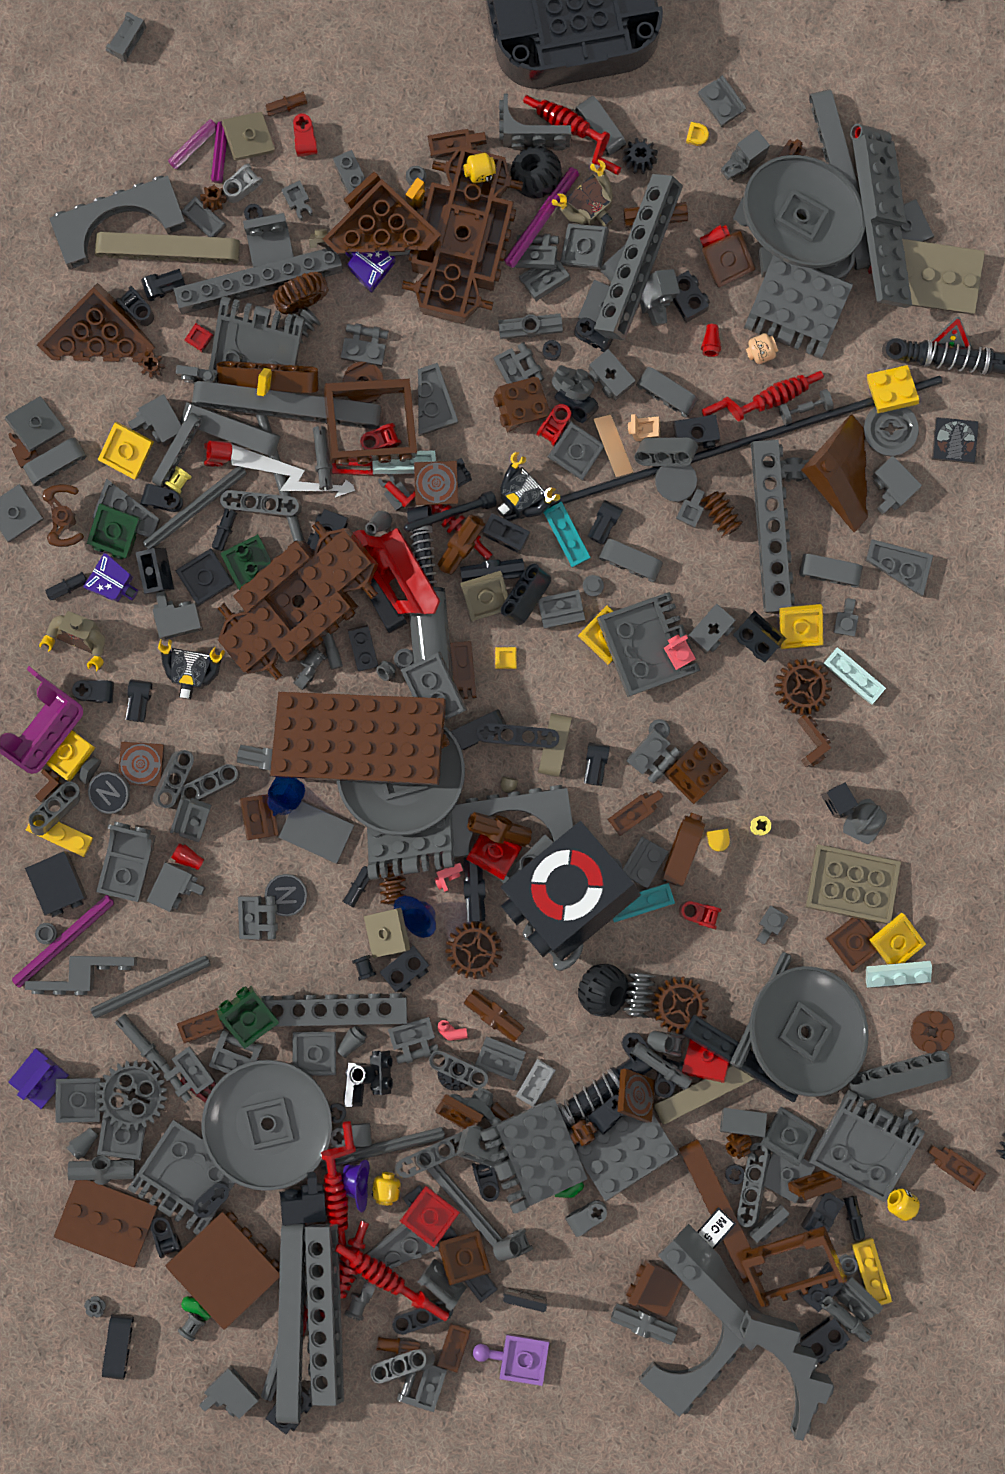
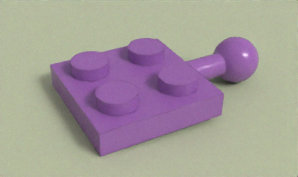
(521, 1360)

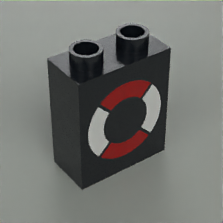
(568, 892)

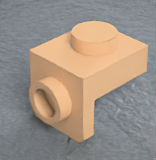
(644, 427)

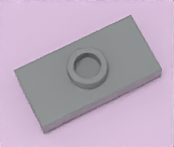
(535, 1083)

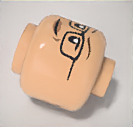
(762, 348)

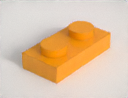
(416, 194)

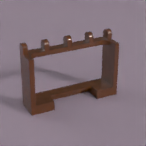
(808, 1239)

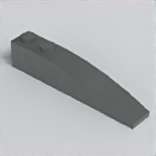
(707, 1277)

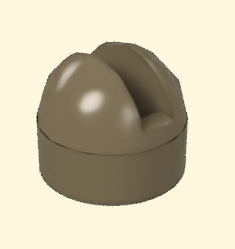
(508, 784)

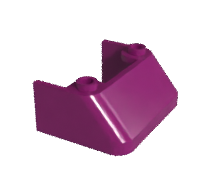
(45, 731)

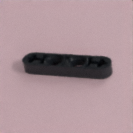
(517, 735)

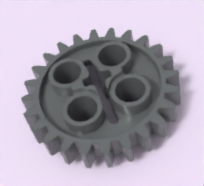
(139, 1077)

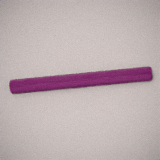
(540, 218)
(63, 941)

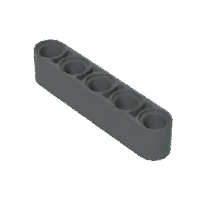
(234, 430)
(901, 1075)

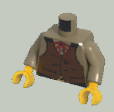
(589, 200)
(79, 633)

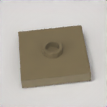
(248, 136)
(484, 595)
(386, 933)

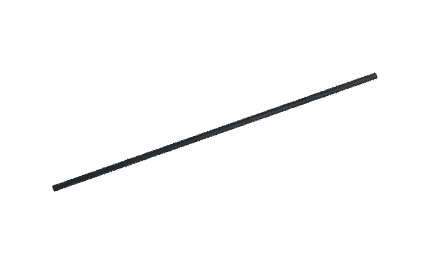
(732, 445)

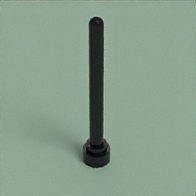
(486, 500)

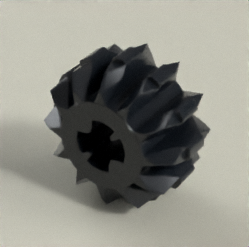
(640, 162)

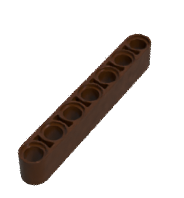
(713, 1198)

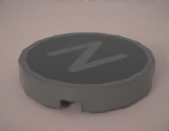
(109, 792)
(289, 894)

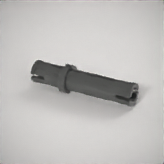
(323, 467)
(138, 1039)
(669, 1071)
(851, 1323)

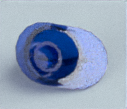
(285, 795)
(417, 916)

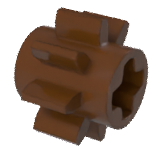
(213, 198)
(147, 361)
(583, 1133)
(738, 1145)

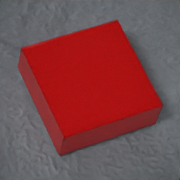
(198, 337)

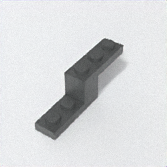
(81, 974)

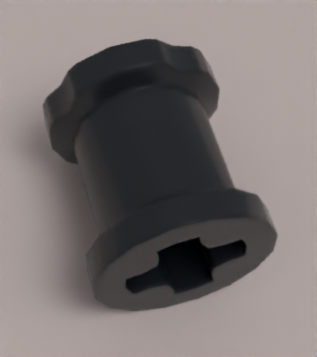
(364, 967)

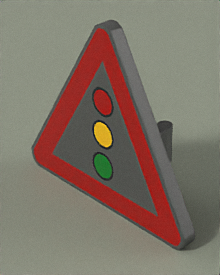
(954, 334)

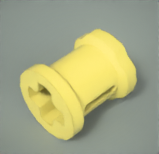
(178, 480)
(767, 826)

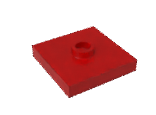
(494, 856)
(704, 1064)
(429, 1216)

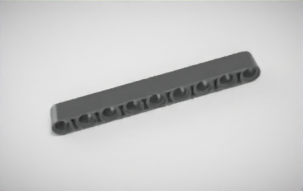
(837, 154)
(284, 405)
(290, 1324)

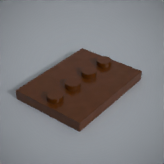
(106, 1221)

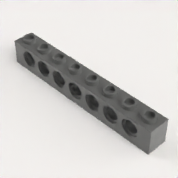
(638, 256)
(255, 280)
(759, 451)
(397, 1015)
(331, 1305)

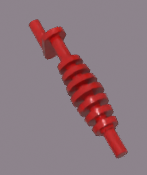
(559, 115)
(772, 396)
(455, 523)
(335, 1195)
(345, 1275)
(383, 1276)

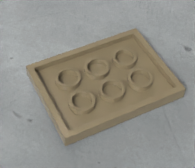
(943, 275)
(853, 884)

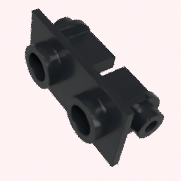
(382, 1062)

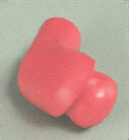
(450, 1032)

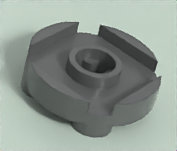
(573, 382)

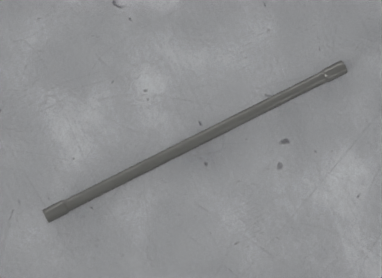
(331, 650)

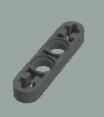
(177, 449)
(261, 500)
(434, 1155)
(749, 1184)

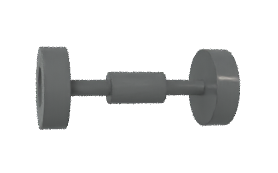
(826, 400)

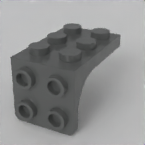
(521, 136)
(126, 861)

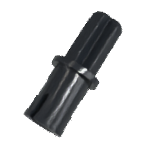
(224, 529)
(66, 586)
(357, 887)
(854, 1217)

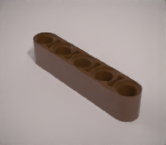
(284, 377)

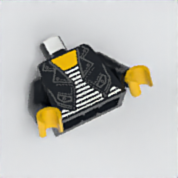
(522, 492)
(189, 667)

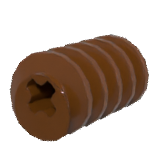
(722, 513)
(392, 886)

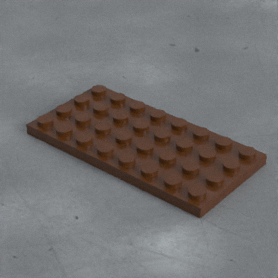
(358, 738)

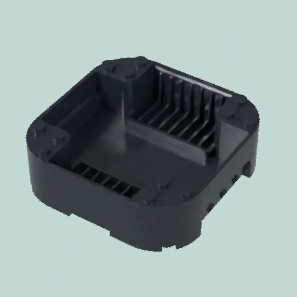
(572, 39)

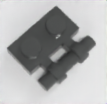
(540, 256)
(364, 351)
(510, 366)
(194, 374)
(648, 751)
(250, 917)
(410, 1034)
(192, 1069)

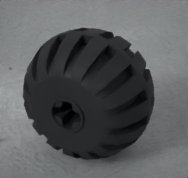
(538, 170)
(603, 990)

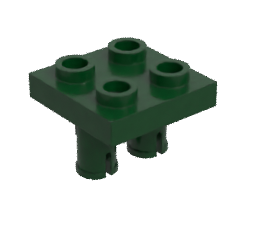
(246, 560)

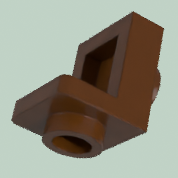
(50, 787)

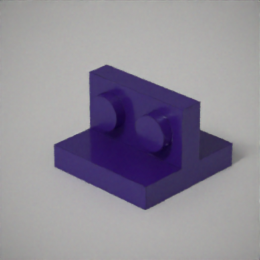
(37, 1078)

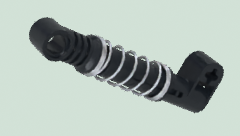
(949, 356)
(604, 1087)

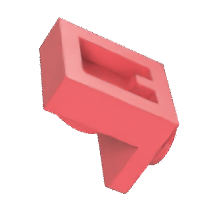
(679, 651)
(451, 873)

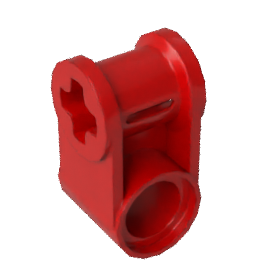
(304, 138)
(552, 427)
(381, 437)
(217, 453)
(701, 914)

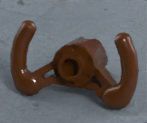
(62, 516)

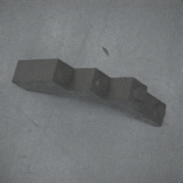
(782, 1340)

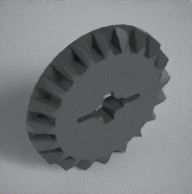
(901, 439)

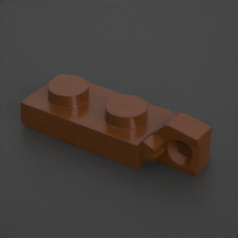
(448, 142)
(634, 812)
(957, 1167)

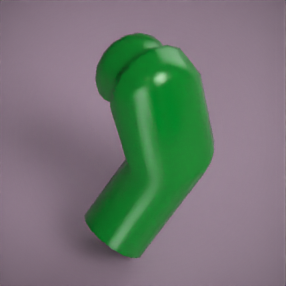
(570, 1192)
(191, 1305)

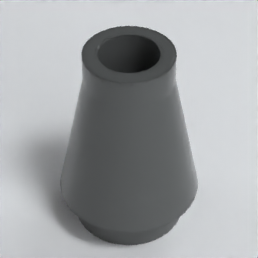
(379, 522)
(353, 1039)
(81, 1144)

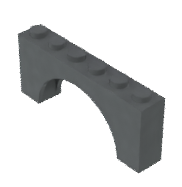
(77, 225)
(548, 806)
(681, 1387)

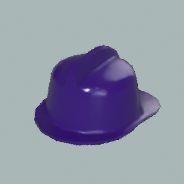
(356, 1183)

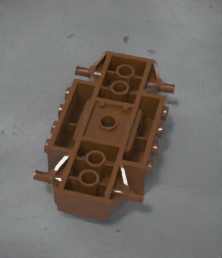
(457, 265)
(273, 621)

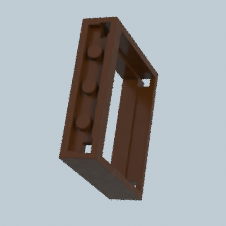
(369, 388)

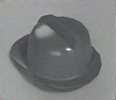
(865, 821)

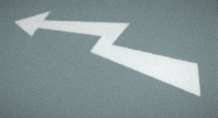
(249, 459)

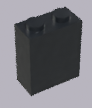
(56, 884)

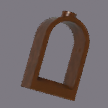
(683, 850)

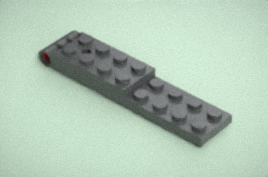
(882, 212)

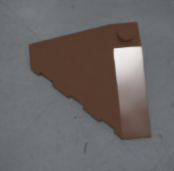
(381, 223)
(96, 329)
(840, 472)

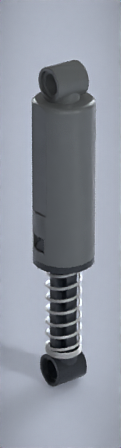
(428, 631)

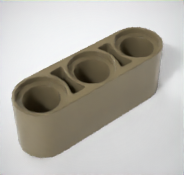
(552, 758)

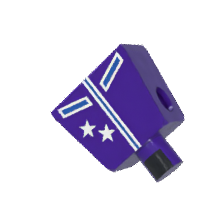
(370, 267)
(110, 580)

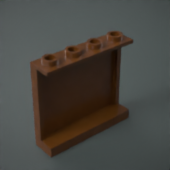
(224, 1268)

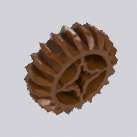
(300, 292)
(807, 695)
(469, 967)
(671, 989)

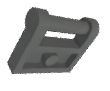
(227, 1060)
(437, 1282)
(428, 1389)

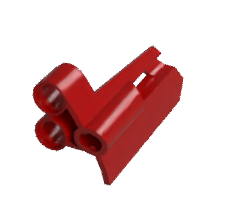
(399, 562)

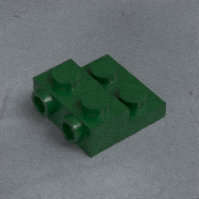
(113, 531)
(247, 1016)

